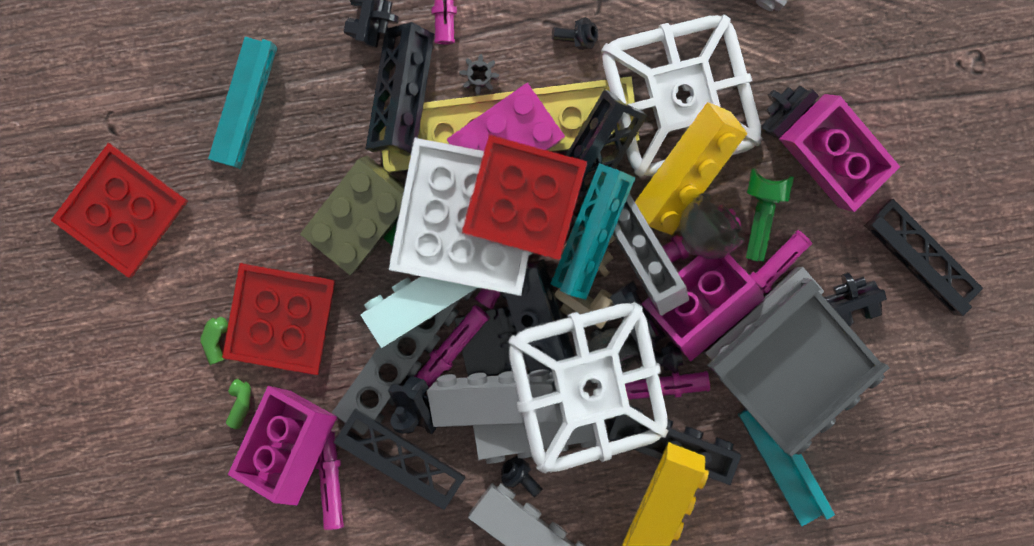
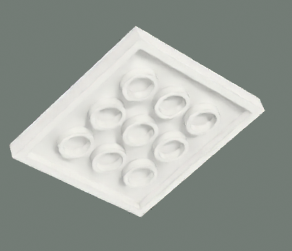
(432, 221)

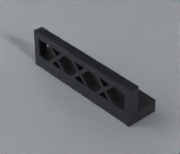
(405, 87)
(597, 133)
(919, 266)
(392, 466)

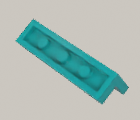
(243, 102)
(597, 231)
(790, 475)

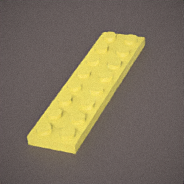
(566, 104)

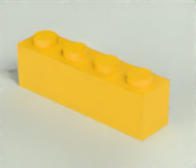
(690, 167)
(668, 498)

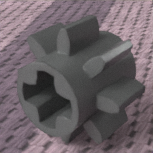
(480, 65)

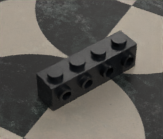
(538, 307)
(719, 455)

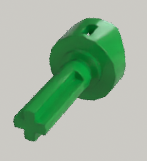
(768, 193)

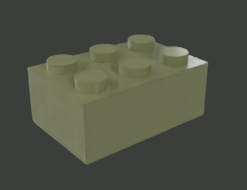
(356, 215)

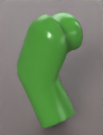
(210, 339)
(241, 405)

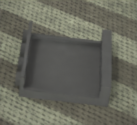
(798, 368)

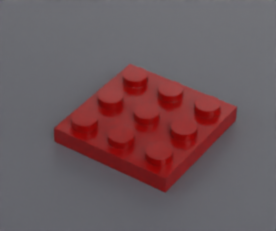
(524, 197)
(119, 210)
(279, 319)

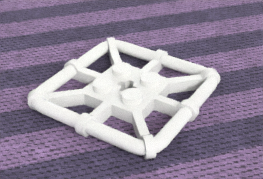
(691, 74)
(570, 378)

